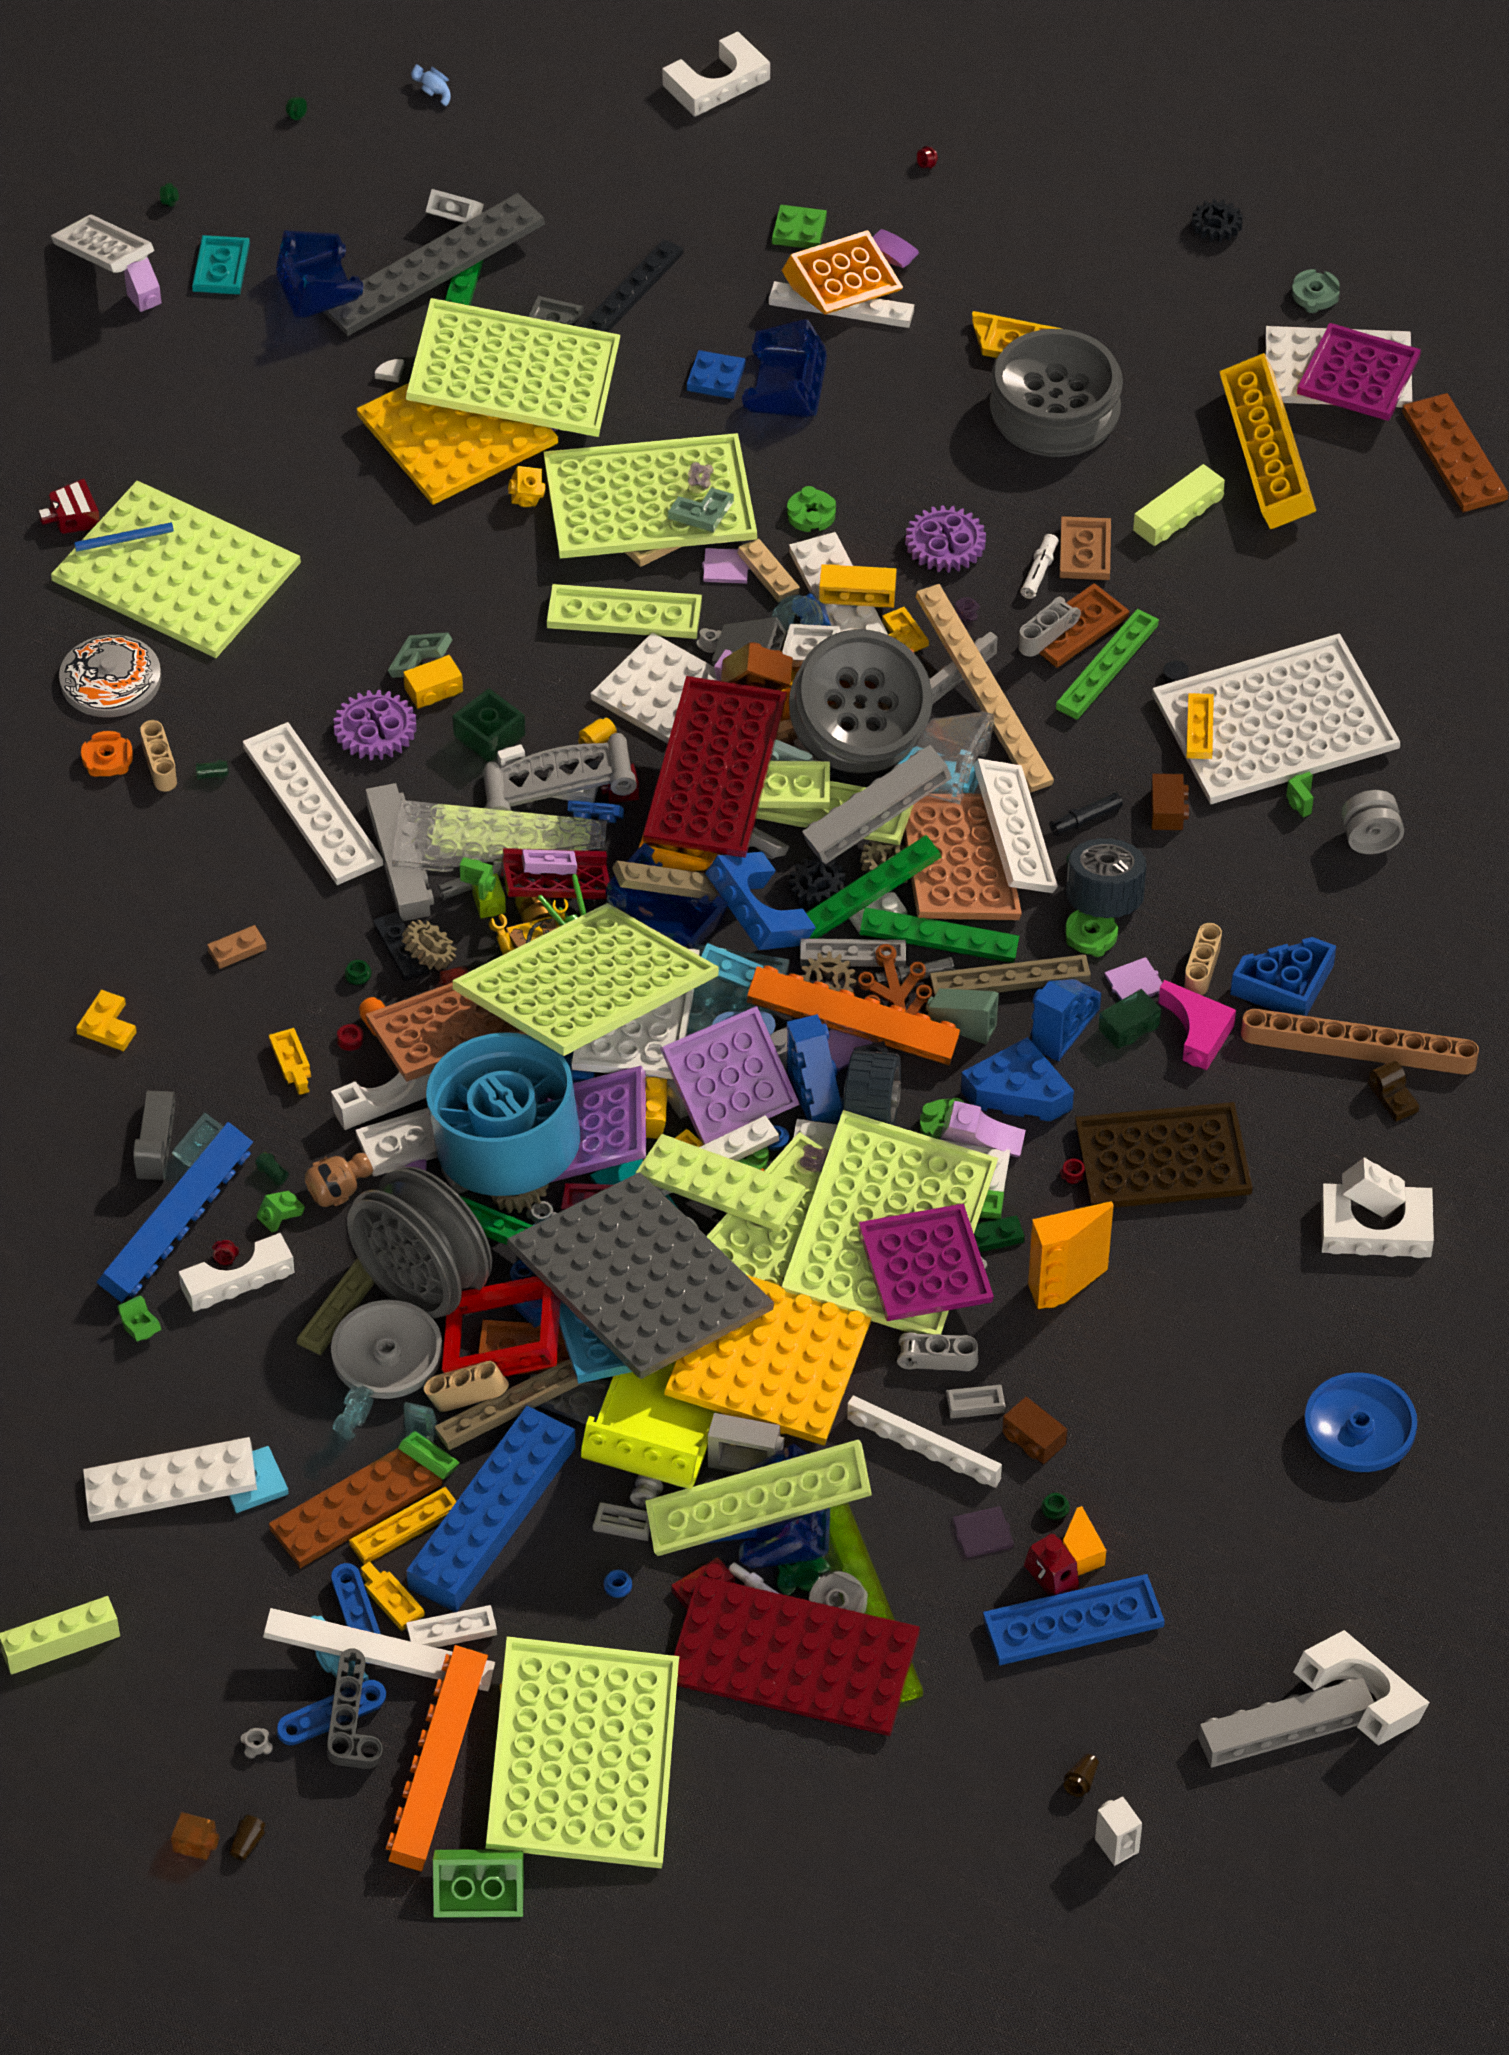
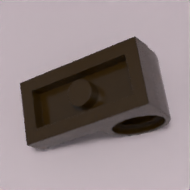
(1389, 1086)

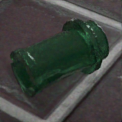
(212, 769)
(266, 1163)

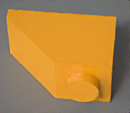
(1084, 1543)

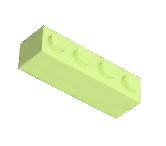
(1179, 505)
(59, 1635)

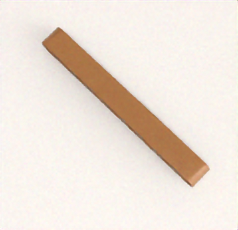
(1359, 1041)

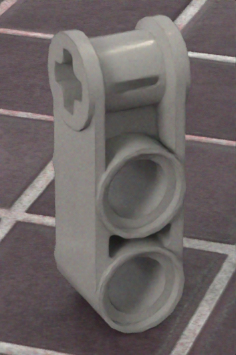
(1047, 626)
(950, 1351)

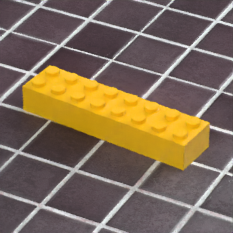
(1267, 441)

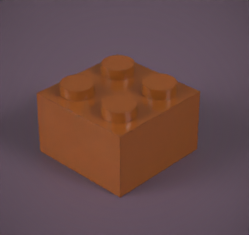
(757, 667)

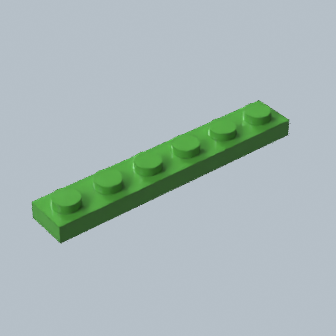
(1107, 664)

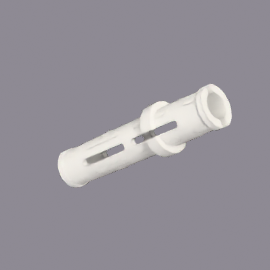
(1046, 553)

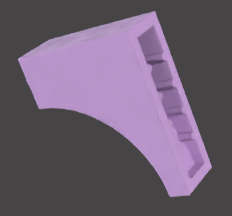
(971, 1126)

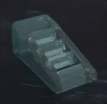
(421, 1420)

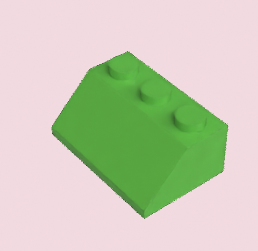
(478, 1883)

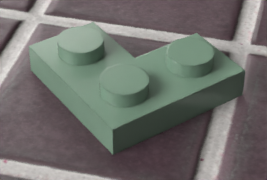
(705, 514)
(418, 648)

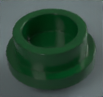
(296, 108)
(169, 194)
(357, 972)
(1055, 1506)

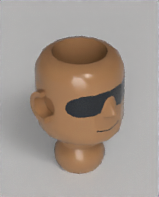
(334, 1178)

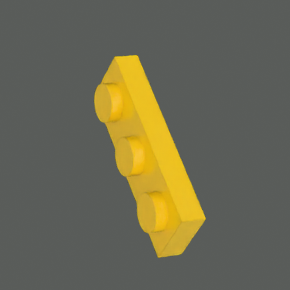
(1200, 726)

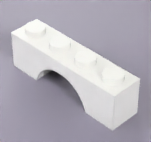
(358, 1104)
(208, 1285)

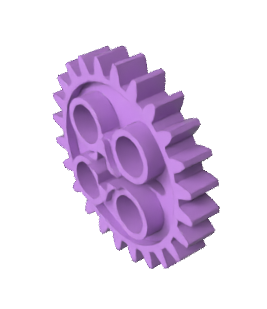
(930, 546)
(361, 734)

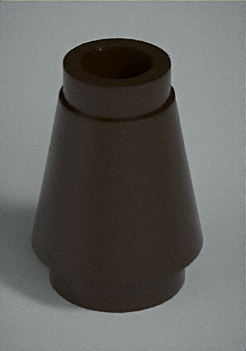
(1081, 1775)
(247, 1836)

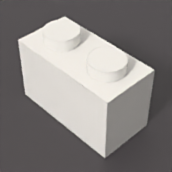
(453, 206)
(1373, 1187)
(1118, 1830)

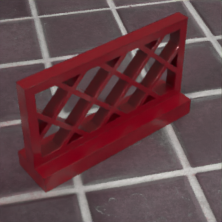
(590, 867)

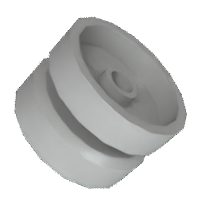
(1372, 822)

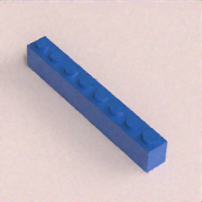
(174, 1212)

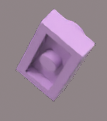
(549, 861)

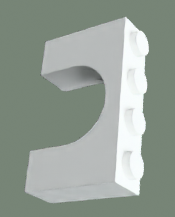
(702, 93)
(1346, 1235)
(1344, 1658)

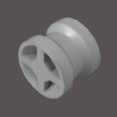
(646, 1489)

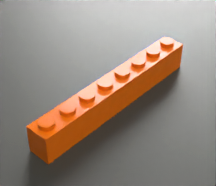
(854, 1015)
(437, 1758)

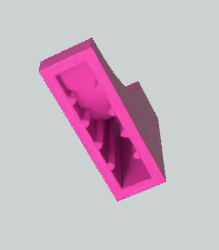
(1204, 1020)

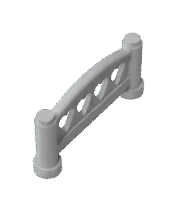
(613, 770)

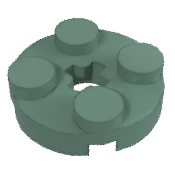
(1312, 299)

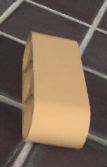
(158, 755)
(1203, 958)
(466, 1386)

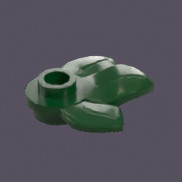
(800, 1575)

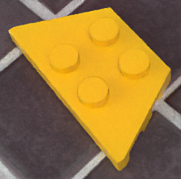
(997, 332)

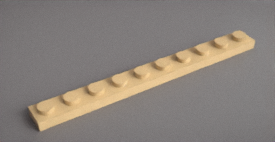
(984, 686)

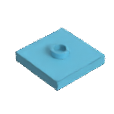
(268, 1480)

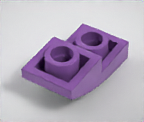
(894, 248)

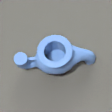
(433, 82)

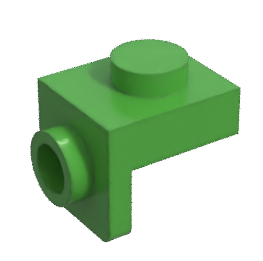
(1299, 794)
(478, 874)
(279, 1207)
(138, 1319)

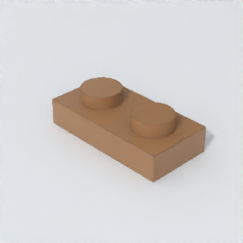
(237, 946)

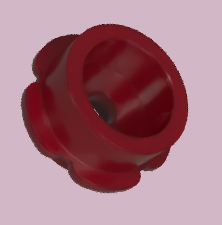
(927, 157)
(1073, 1166)
(225, 1252)

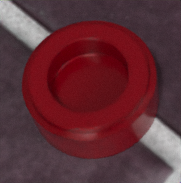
(350, 1037)

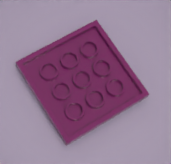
(1359, 371)
(925, 1262)

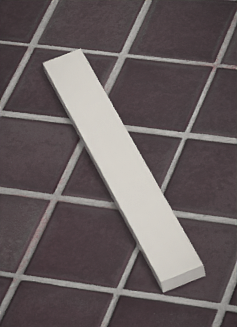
(376, 1648)

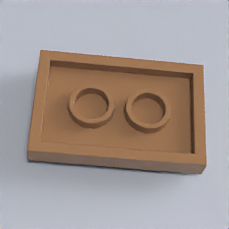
(1085, 548)

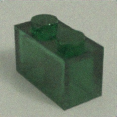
(1129, 1019)

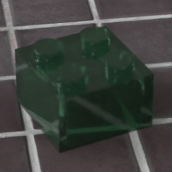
(488, 725)

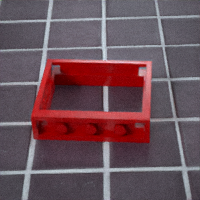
(512, 1359)

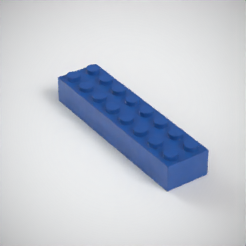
(491, 1509)

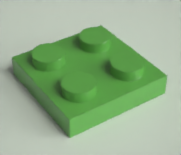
(799, 227)

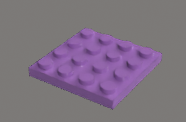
(729, 1075)
(610, 1121)

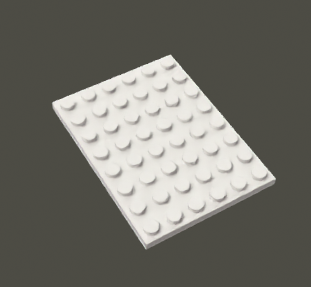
(1280, 718)

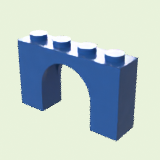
(765, 926)

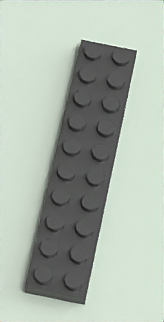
(438, 262)

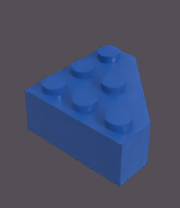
(1285, 976)
(1061, 1015)
(813, 1070)
(1018, 1083)

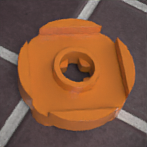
(111, 765)

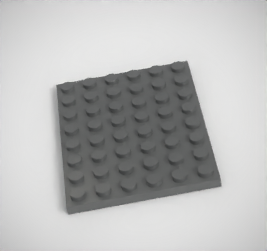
(640, 1275)

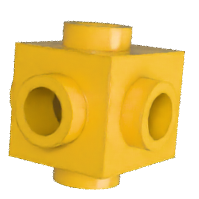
(526, 486)

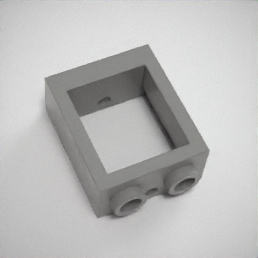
(741, 1433)

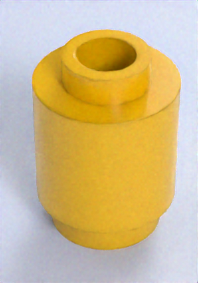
(597, 732)

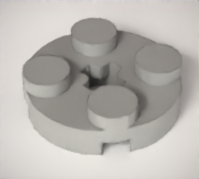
(840, 1583)

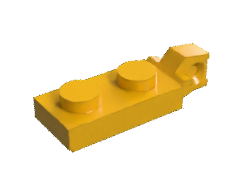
(291, 1058)
(391, 1596)

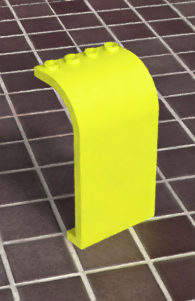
(649, 1431)

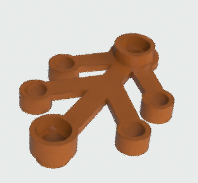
(895, 993)

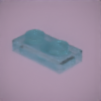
(197, 1139)

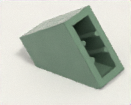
(969, 1010)

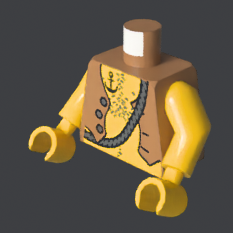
(523, 933)

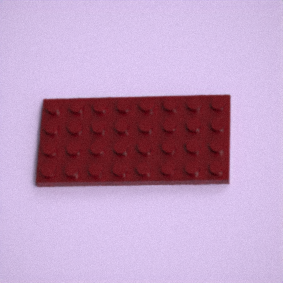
(715, 767)
(795, 1655)

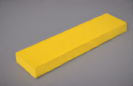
(402, 1526)

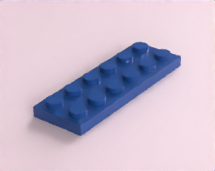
(1073, 1619)

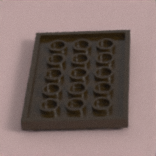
(1163, 1155)

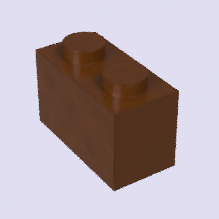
(1168, 802)
(1034, 1430)

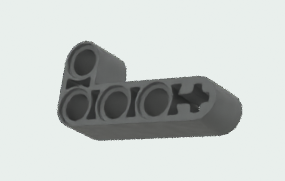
(153, 1147)
(350, 1707)

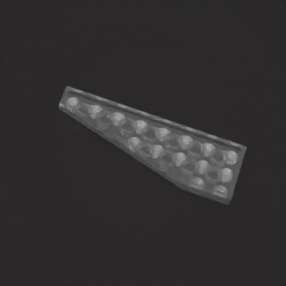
(442, 834)

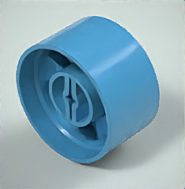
(509, 1135)

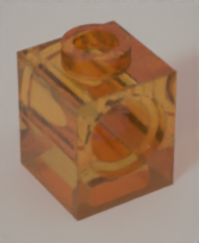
(194, 1836)

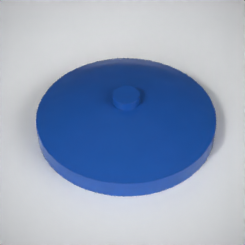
(1360, 1422)

